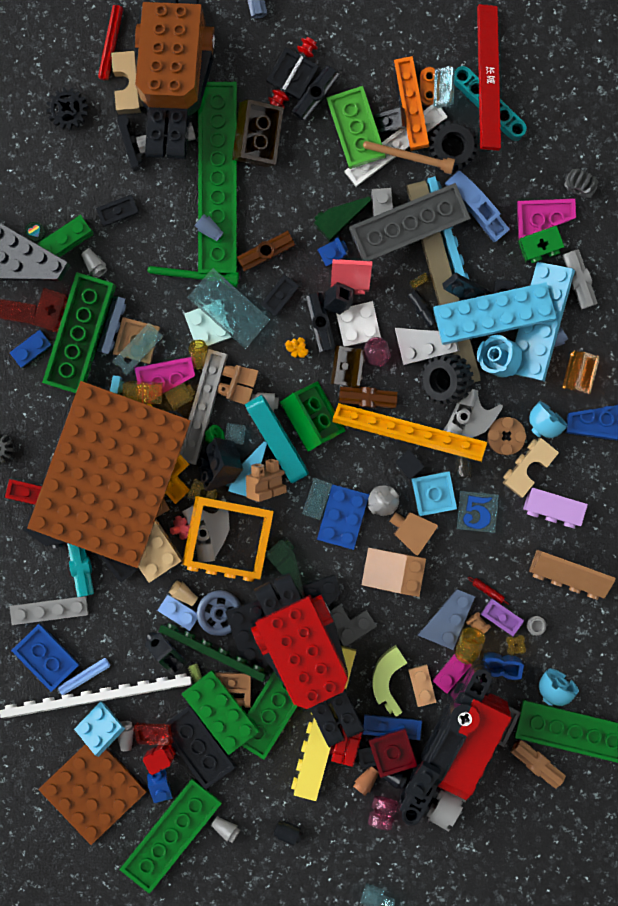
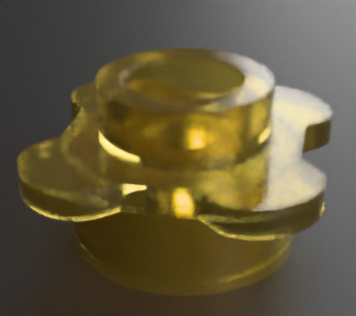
(519, 649)

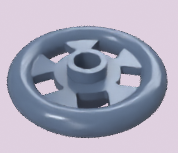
(203, 616)

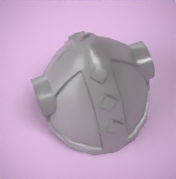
(383, 500)

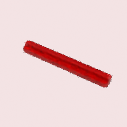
(110, 43)

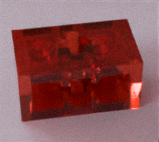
(48, 300)

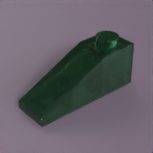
(285, 561)

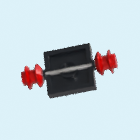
(293, 73)

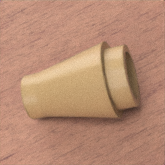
(182, 593)

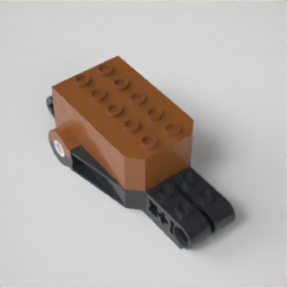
(172, 71)

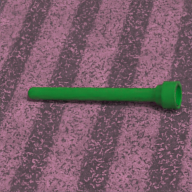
(232, 277)

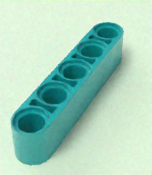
(473, 81)
(276, 438)

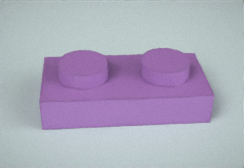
(502, 617)

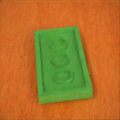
(355, 126)

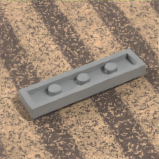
(49, 610)

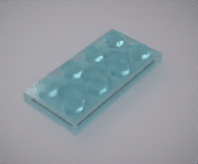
(228, 308)

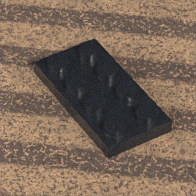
(199, 748)

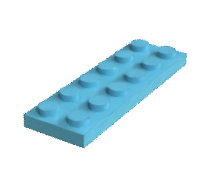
(494, 313)
(539, 340)

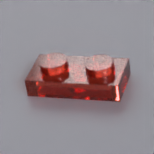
(17, 311)
(153, 734)

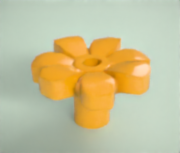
(297, 347)

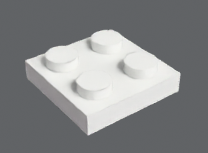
(358, 324)

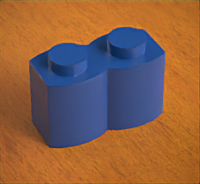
(507, 666)

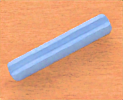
(84, 676)

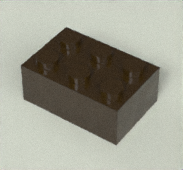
(257, 133)

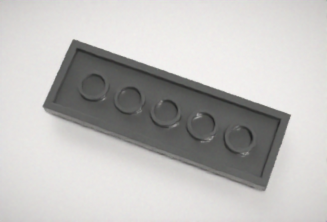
(409, 222)

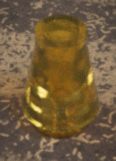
(198, 353)

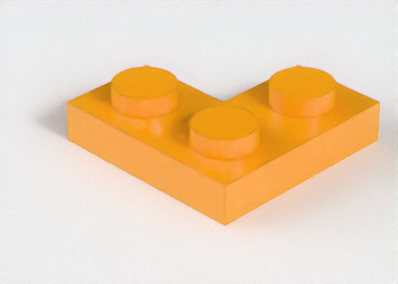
(177, 489)

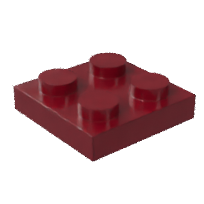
(392, 752)

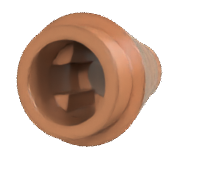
(366, 781)

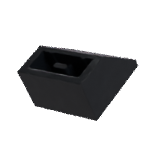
(219, 464)

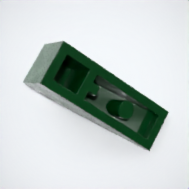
(337, 218)

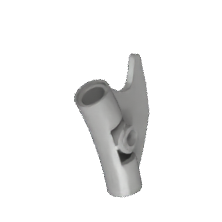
(477, 419)
(217, 529)

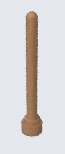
(445, 164)

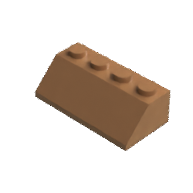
(571, 574)

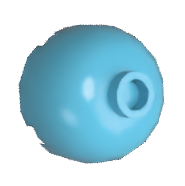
(546, 421)
(556, 689)

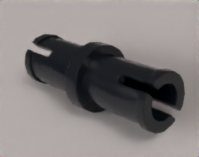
(422, 308)

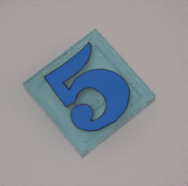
(477, 511)

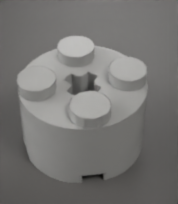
(445, 810)

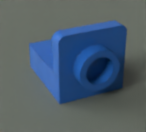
(333, 250)

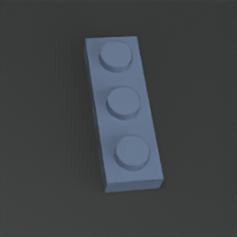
(111, 325)

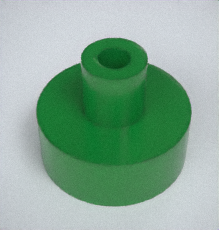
(213, 431)

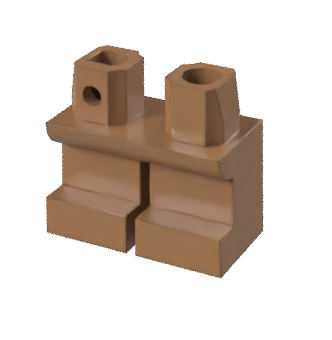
(242, 376)
(265, 482)

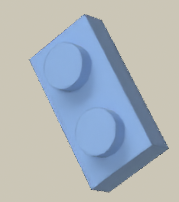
(178, 612)

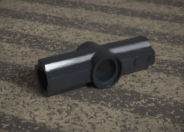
(323, 84)
(323, 334)

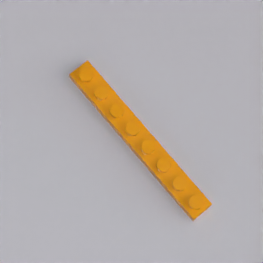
(410, 432)

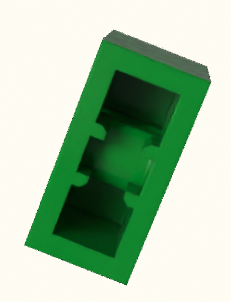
(549, 237)

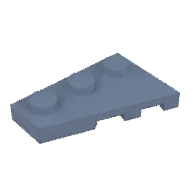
(448, 621)

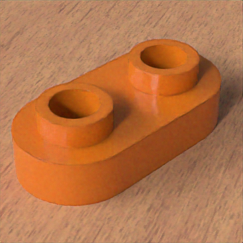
(426, 86)

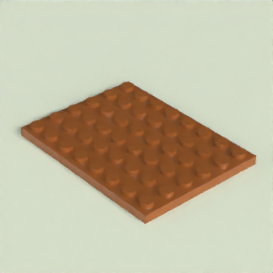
(109, 474)

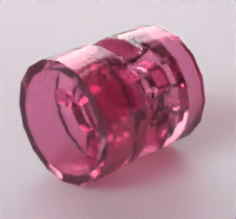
(382, 813)

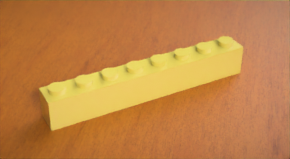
(316, 750)

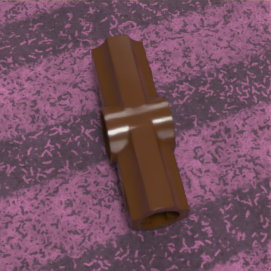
(277, 245)
(368, 397)

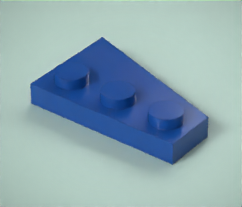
(594, 423)

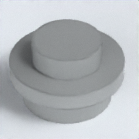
(536, 625)

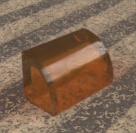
(581, 372)

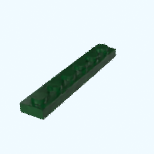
(221, 654)

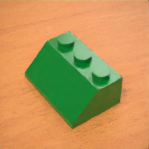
(312, 416)

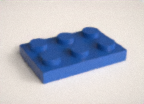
(342, 517)
(45, 657)

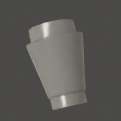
(94, 264)
(126, 737)
(226, 829)

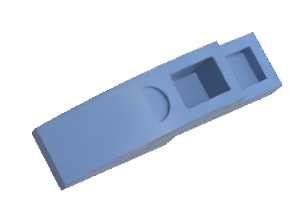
(479, 206)

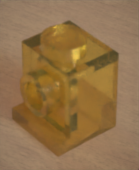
(195, 490)

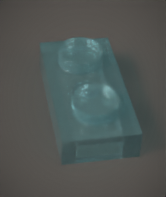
(444, 87)
(317, 498)

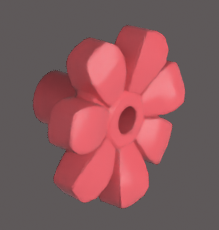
(180, 527)

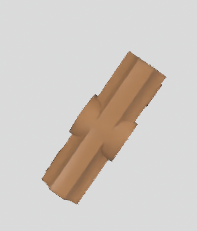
(538, 763)

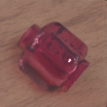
(377, 351)

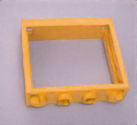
(213, 569)

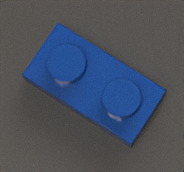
(30, 349)

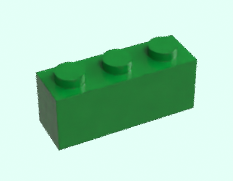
(67, 237)

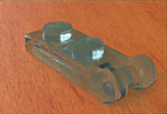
(138, 348)

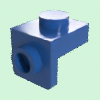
(159, 786)

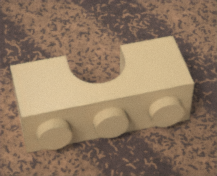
(126, 100)
(538, 452)

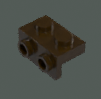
(348, 366)

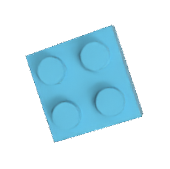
(434, 493)
(99, 729)

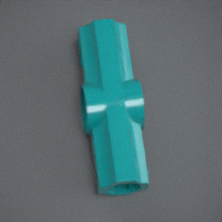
(81, 570)

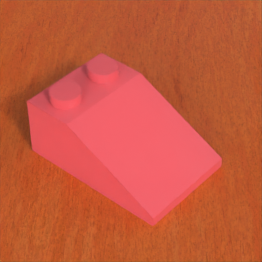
(352, 274)

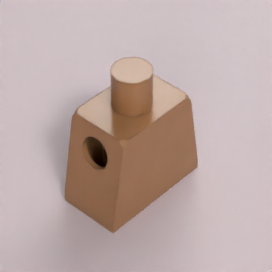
(413, 530)

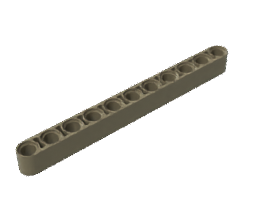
(440, 272)

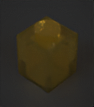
(180, 396)

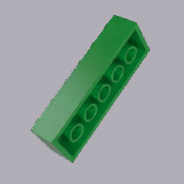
(79, 332)

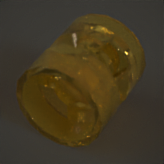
(470, 645)

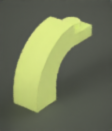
(383, 670)

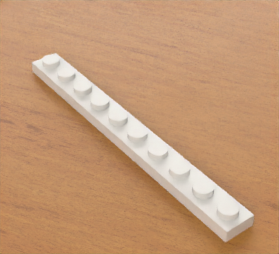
(88, 697)

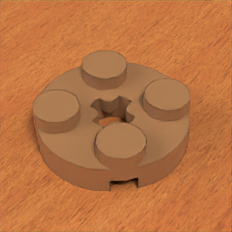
(495, 436)

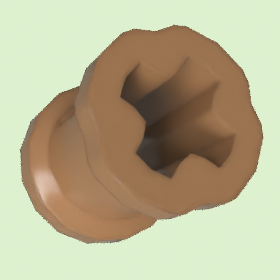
(477, 622)

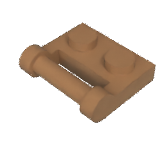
(238, 684)

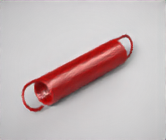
(488, 590)

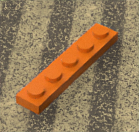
(412, 103)

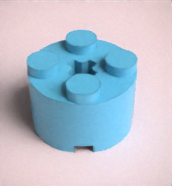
(499, 356)

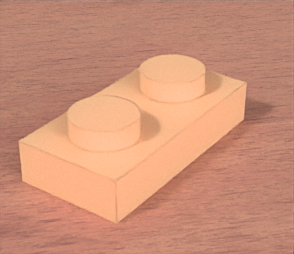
(422, 685)

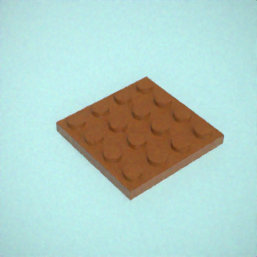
(92, 792)

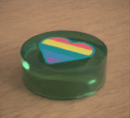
(35, 231)

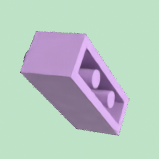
(555, 507)

